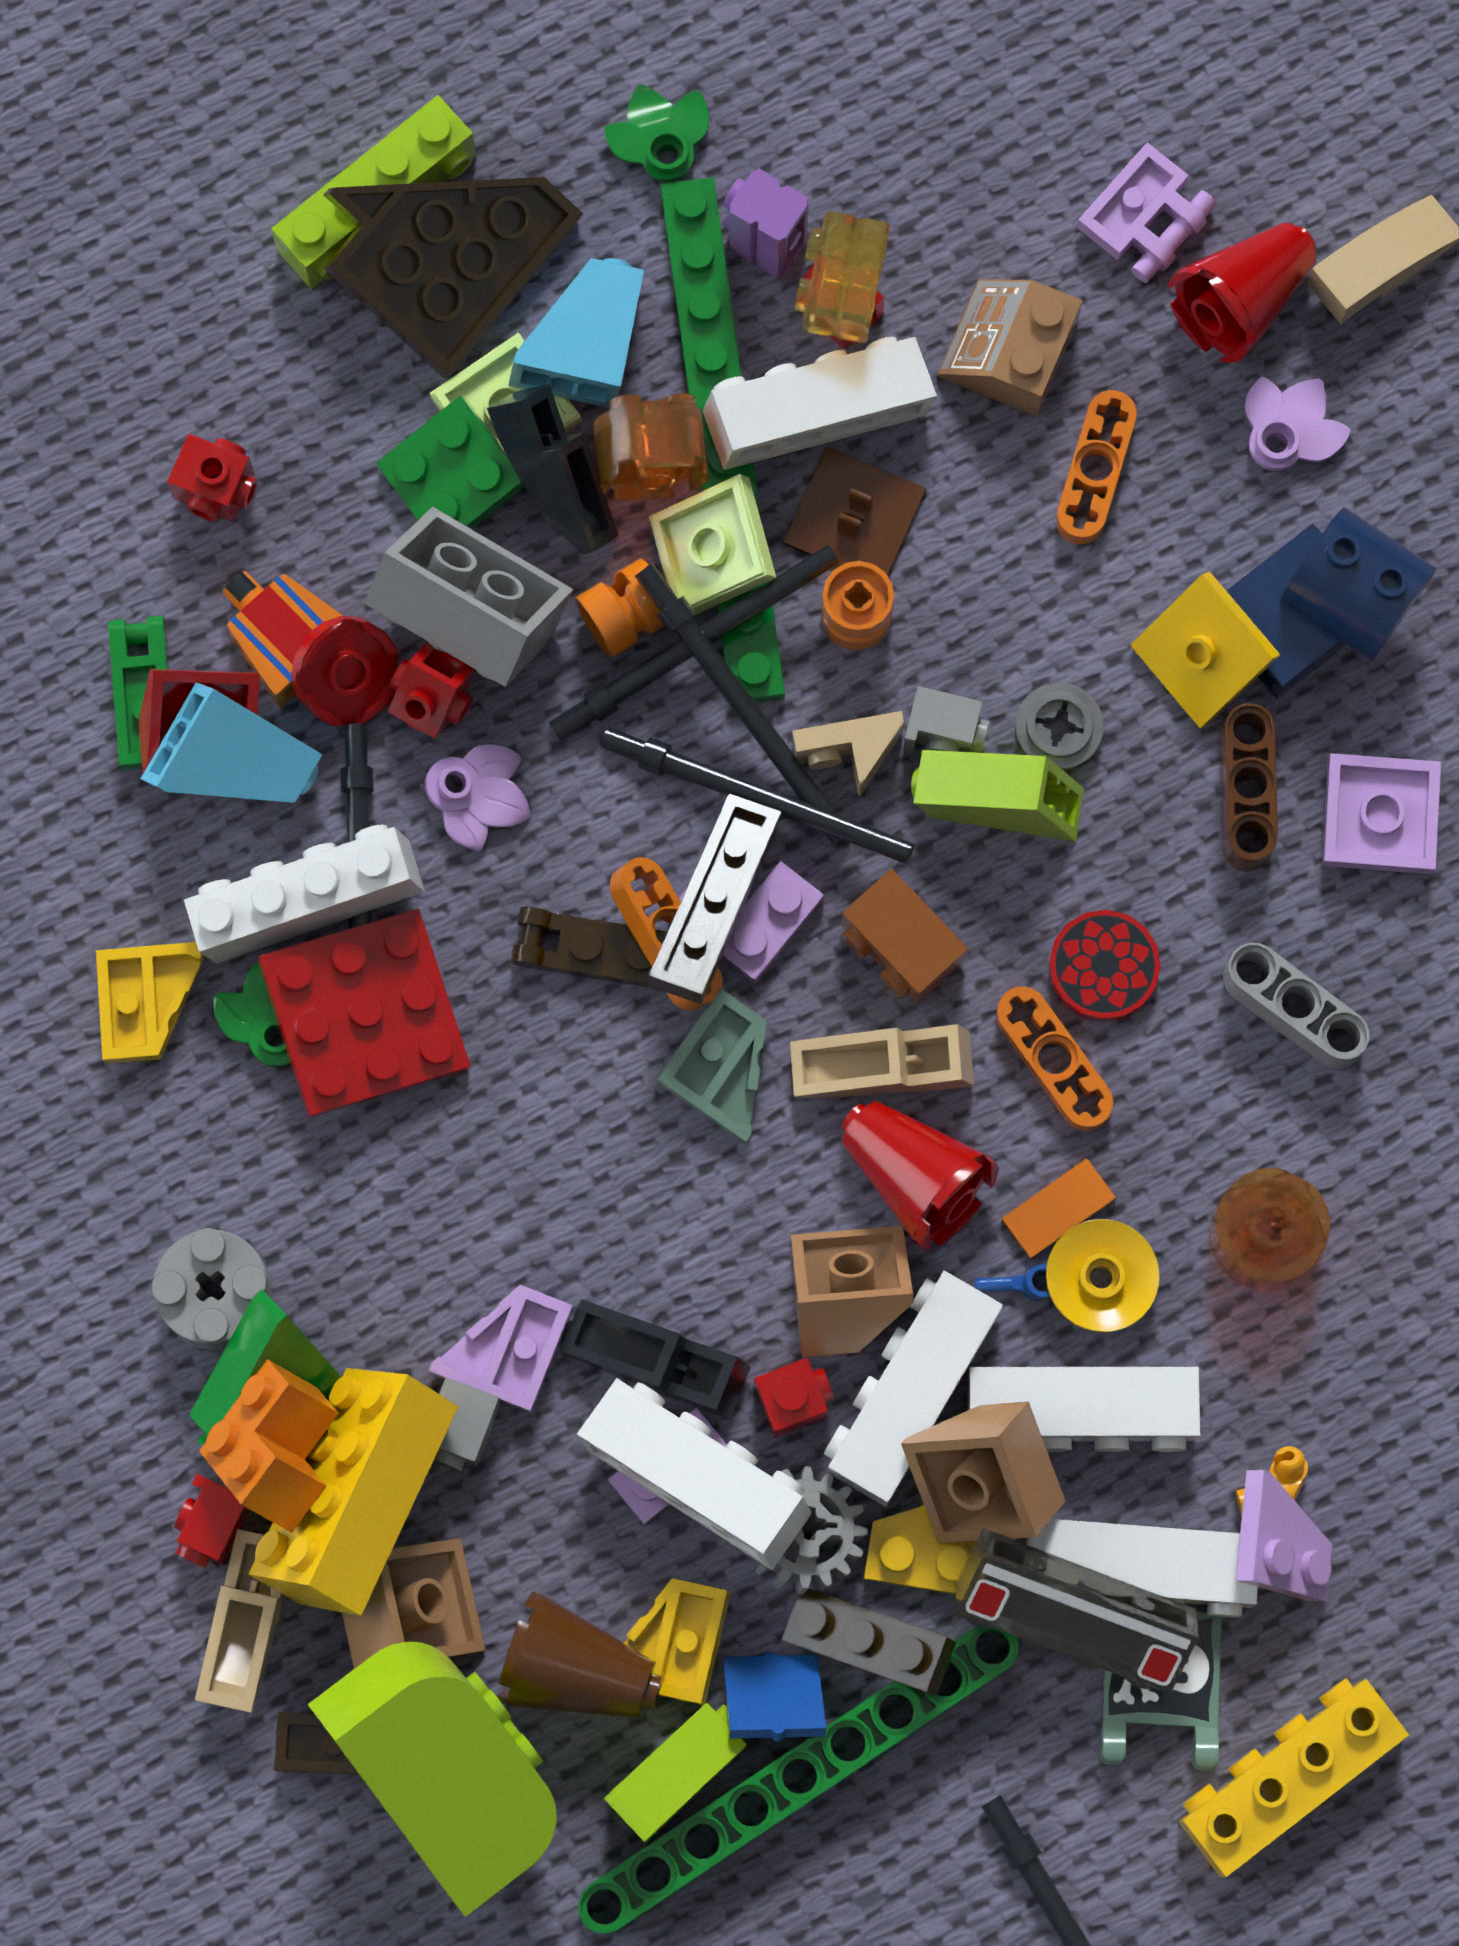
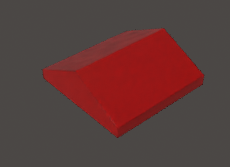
(168, 691)

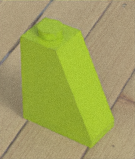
(999, 792)
(676, 1772)

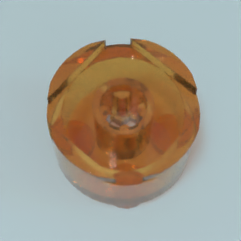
(650, 447)
(1284, 1201)

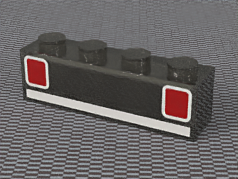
(1076, 1612)

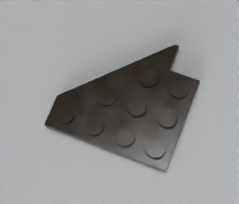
(446, 255)

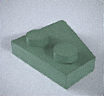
(719, 1065)

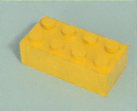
(372, 1474)

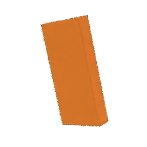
(1058, 1208)

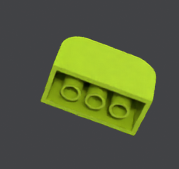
(443, 1767)

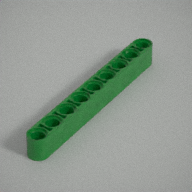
(781, 1801)

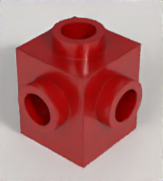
(213, 478)
(431, 690)

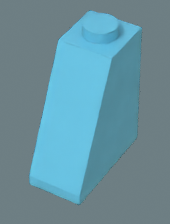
(583, 336)
(230, 753)

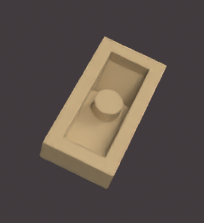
(864, 739)

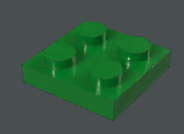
(452, 467)

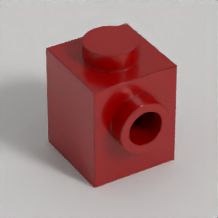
(793, 1396)

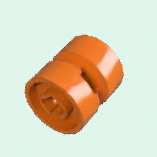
(857, 605)
(619, 610)

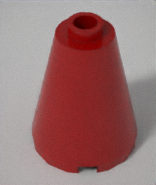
(1241, 289)
(918, 1171)

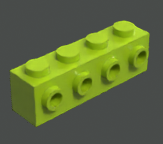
(423, 149)

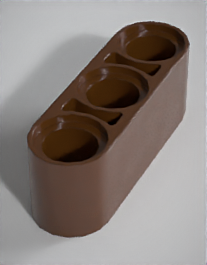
(1253, 762)

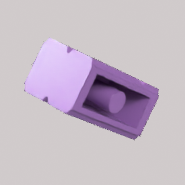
(766, 222)

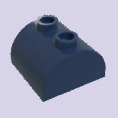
(1357, 583)

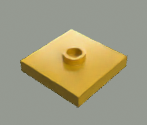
(1205, 649)

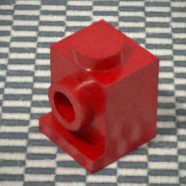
(209, 1523)

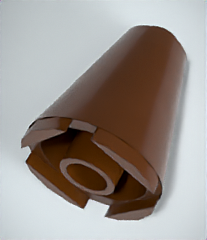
(574, 1666)

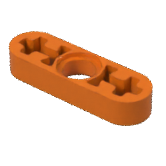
(1093, 427)
(632, 908)
(1019, 1032)

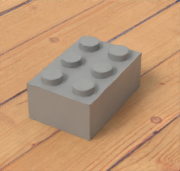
(468, 596)

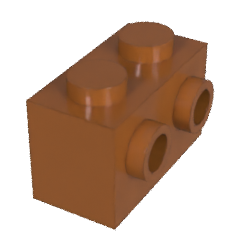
(902, 938)

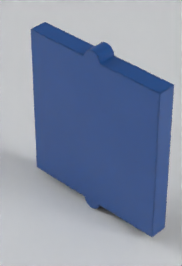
(774, 1696)

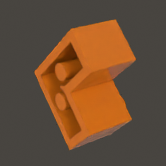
(265, 1443)

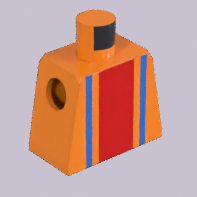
(273, 627)

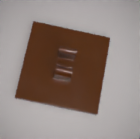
(855, 511)

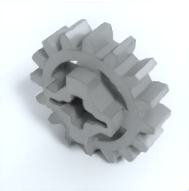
(828, 1532)

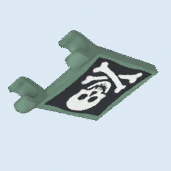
(1190, 1704)

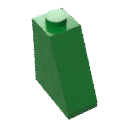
(260, 1335)

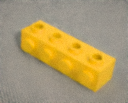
(1292, 1777)

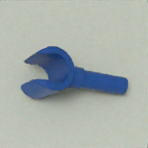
(1015, 1283)

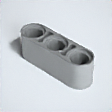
(1285, 979)

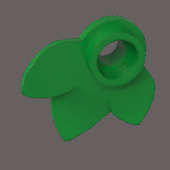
(659, 127)
(250, 1018)

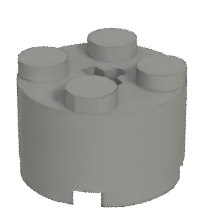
(185, 1271)

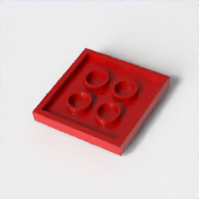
(363, 1013)

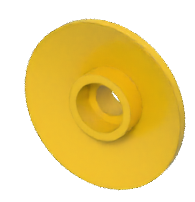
(1108, 1247)

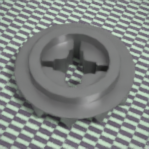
(1081, 714)

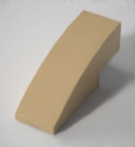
(1383, 257)
(882, 1062)
(240, 1632)

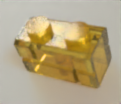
(844, 276)

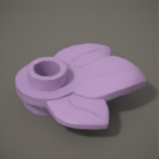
(1296, 419)
(485, 796)

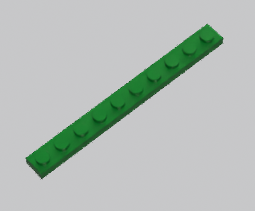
(710, 358)

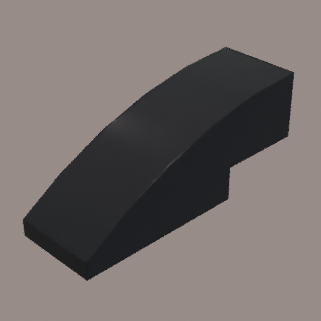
(554, 466)
(656, 1358)

